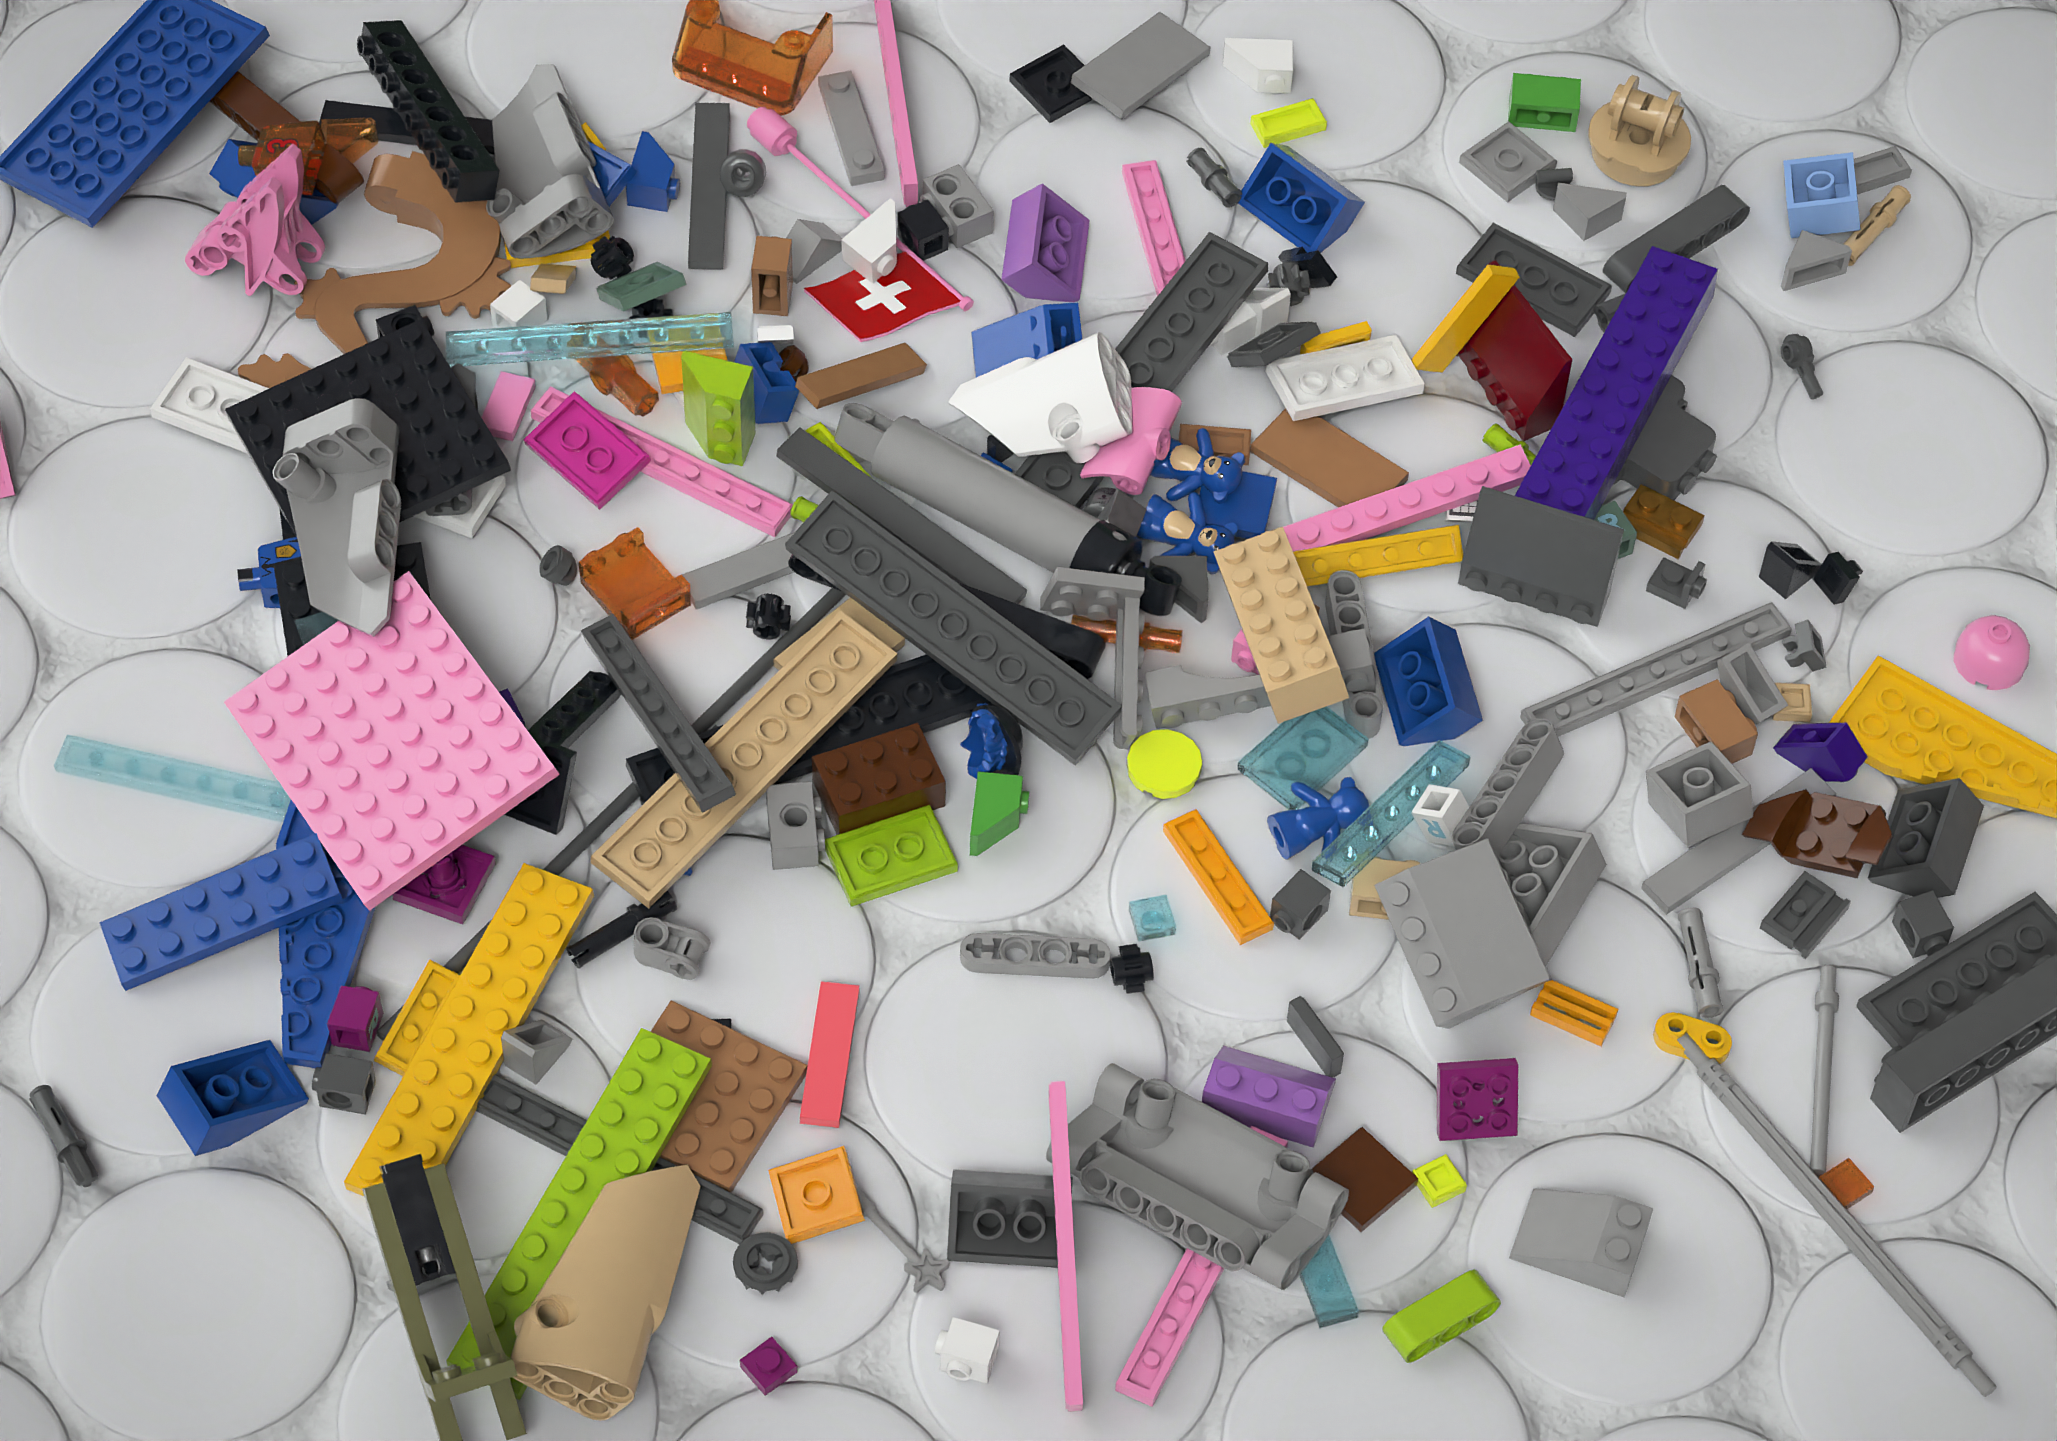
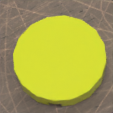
(1164, 763)

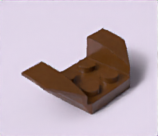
(1822, 831)

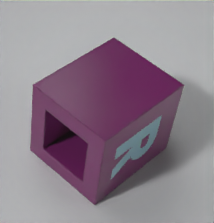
(355, 1018)

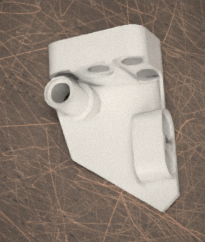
(1054, 402)

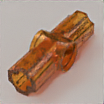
(619, 377)

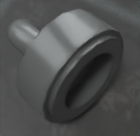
(558, 563)

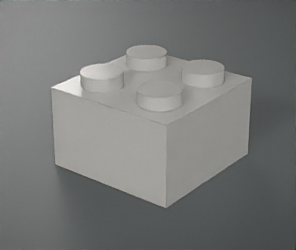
(1699, 794)

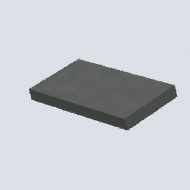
(1551, 285)

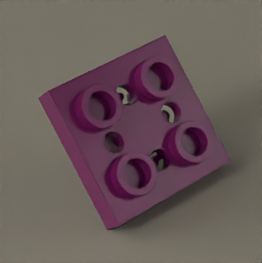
(445, 880)
(1476, 1086)

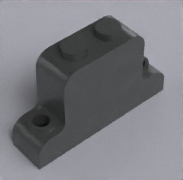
(1670, 447)

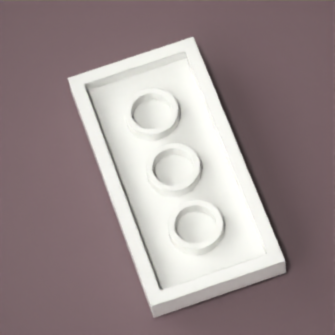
(1344, 377)

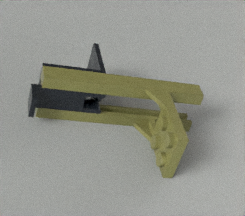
(421, 1242)

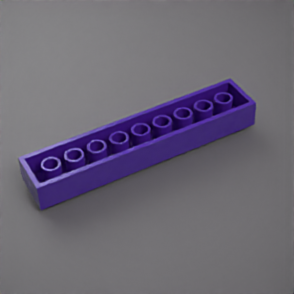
(1620, 384)

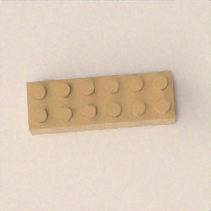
(1281, 625)

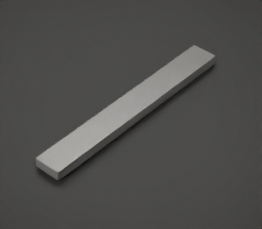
(1659, 670)

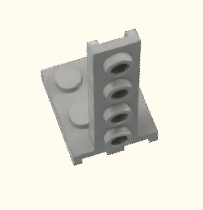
(1102, 598)

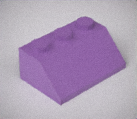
(1045, 247)
(1268, 1095)

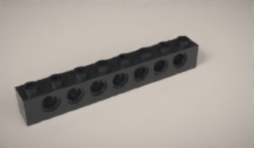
(428, 111)

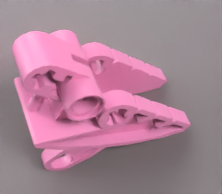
(262, 230)

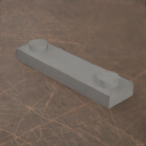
(851, 128)

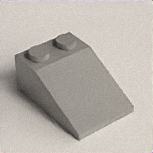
(1583, 1237)

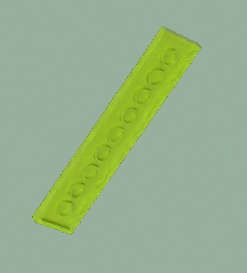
(616, 1142)

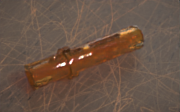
(1151, 637)

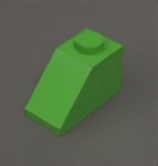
(996, 809)

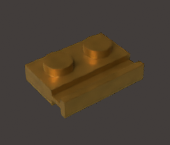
(1662, 521)

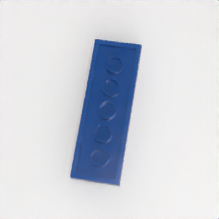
(220, 911)

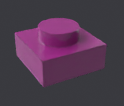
(768, 1366)

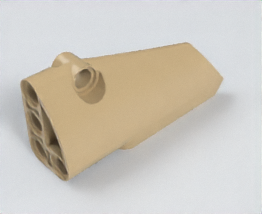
(607, 1294)

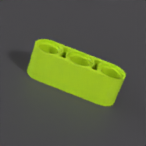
(1441, 1316)

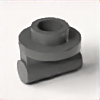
(1548, 180)

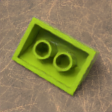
(719, 406)

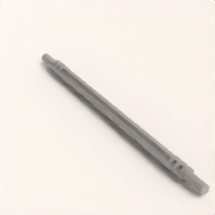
(1837, 1216)

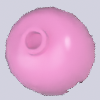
(1992, 652)

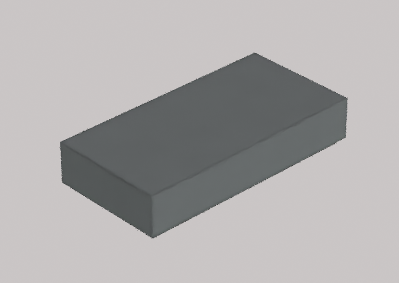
(1315, 1037)

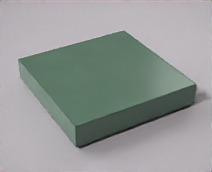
(640, 286)

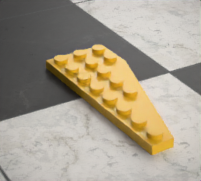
(1933, 738)

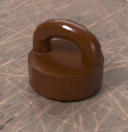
(794, 360)

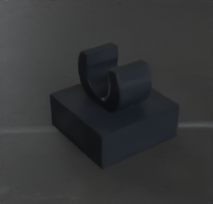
(1837, 577)

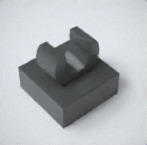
(1808, 646)

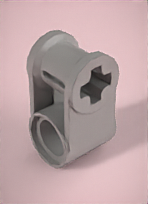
(672, 949)

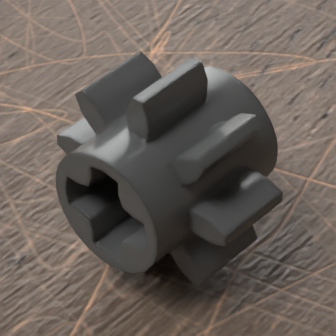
(1288, 276)

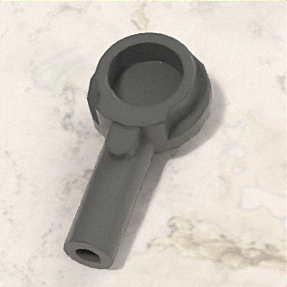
(1799, 355)

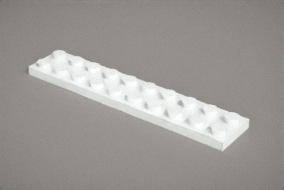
(197, 403)

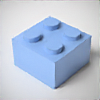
(1821, 194)

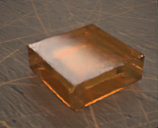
(1847, 1183)

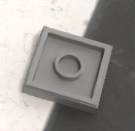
(1507, 161)

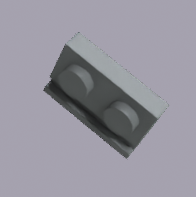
(1804, 914)

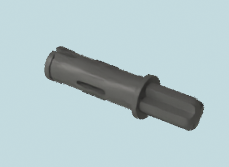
(69, 1147)

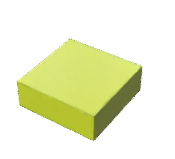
(1439, 1180)

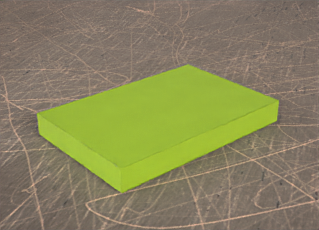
(890, 855)

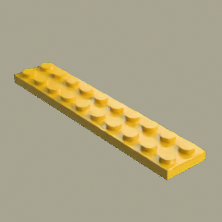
(465, 1039)

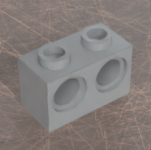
(959, 205)

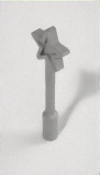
(921, 1267)

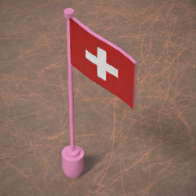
(853, 301)

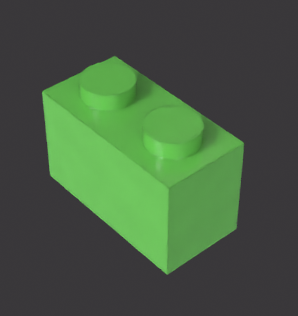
(1544, 102)

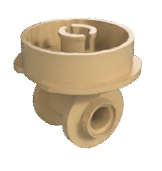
(1639, 136)

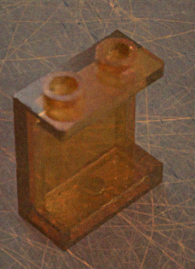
(633, 584)

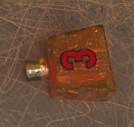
(277, 138)

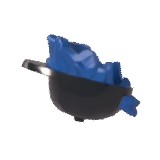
(993, 741)

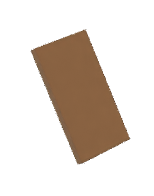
(1326, 459)

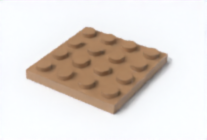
(735, 1101)

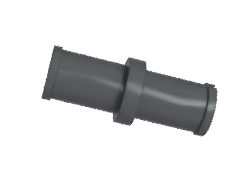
(1214, 177)

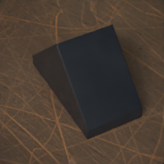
(1787, 567)

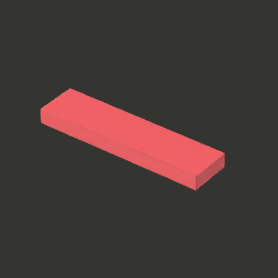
(829, 1054)

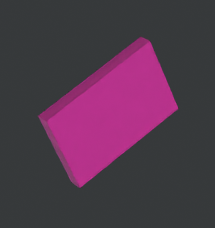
(587, 450)

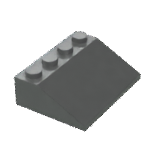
(1540, 556)

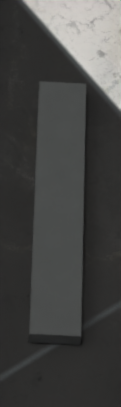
(707, 191)

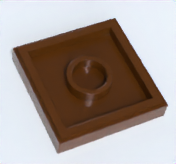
(1370, 1173)

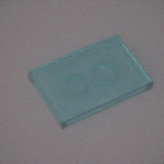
(1303, 751)

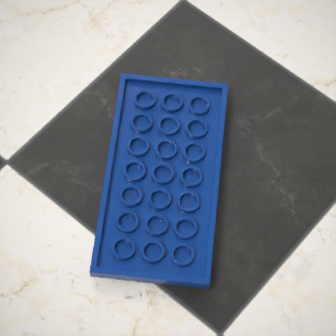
(129, 104)

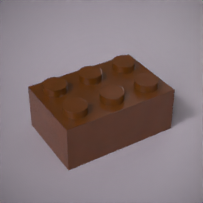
(878, 778)

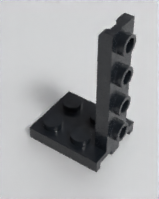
(554, 735)

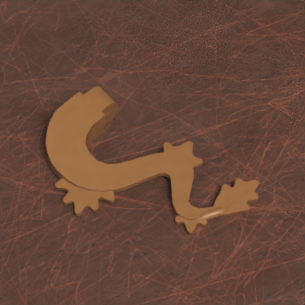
(459, 275)

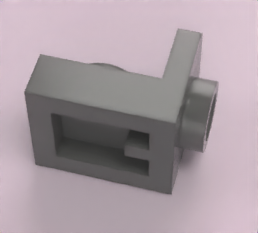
(1677, 582)

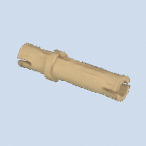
(1881, 216)

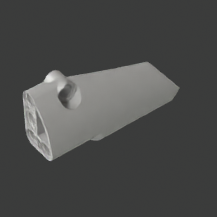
(345, 509)

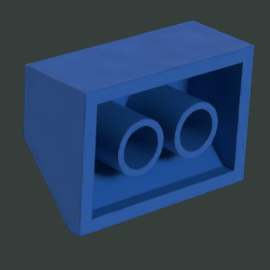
(235, 177)
(1299, 199)
(1427, 684)

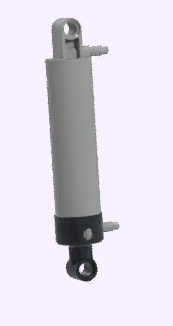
(999, 502)

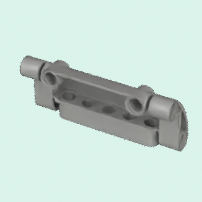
(1202, 1177)

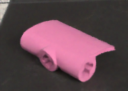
(1133, 456)

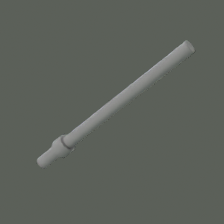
(1826, 1005)

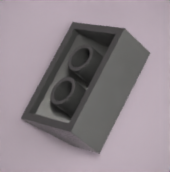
(1930, 838)
(1002, 1219)

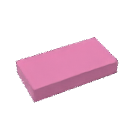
(508, 404)

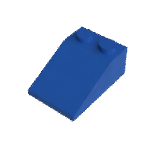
(229, 1095)

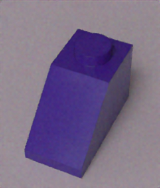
(1825, 748)

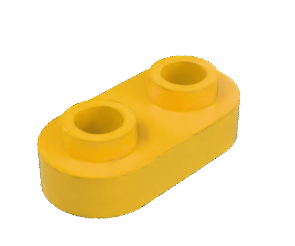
(1697, 1030)

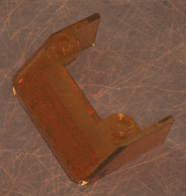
(745, 65)

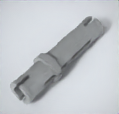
(1703, 975)

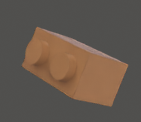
(772, 275)
(1713, 716)

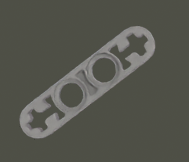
(1034, 962)

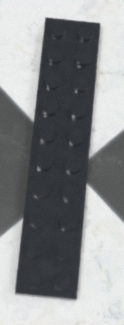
(904, 695)

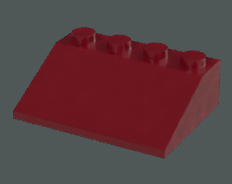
(1519, 365)

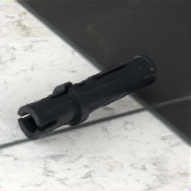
(618, 930)

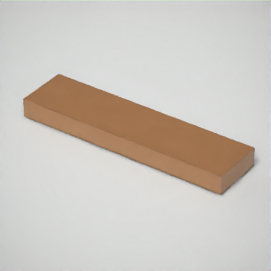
(860, 375)

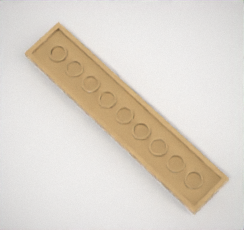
(752, 752)

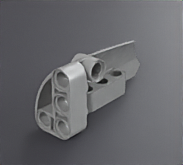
(546, 176)

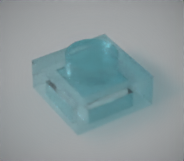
(1152, 918)

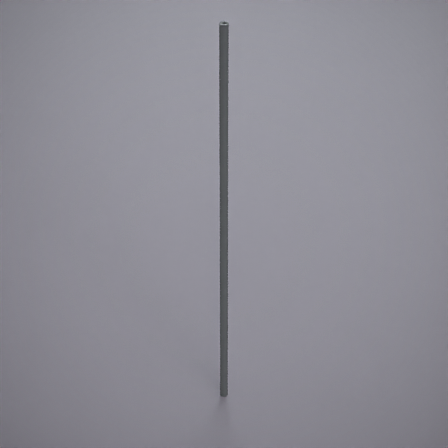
(630, 794)

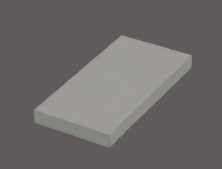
(1140, 65)

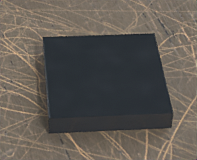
(1048, 83)

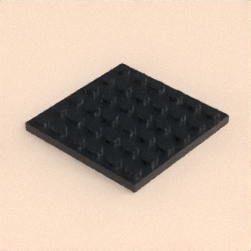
(441, 434)

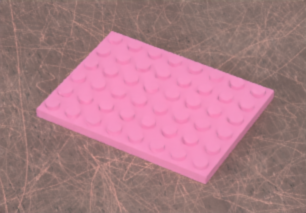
(391, 743)

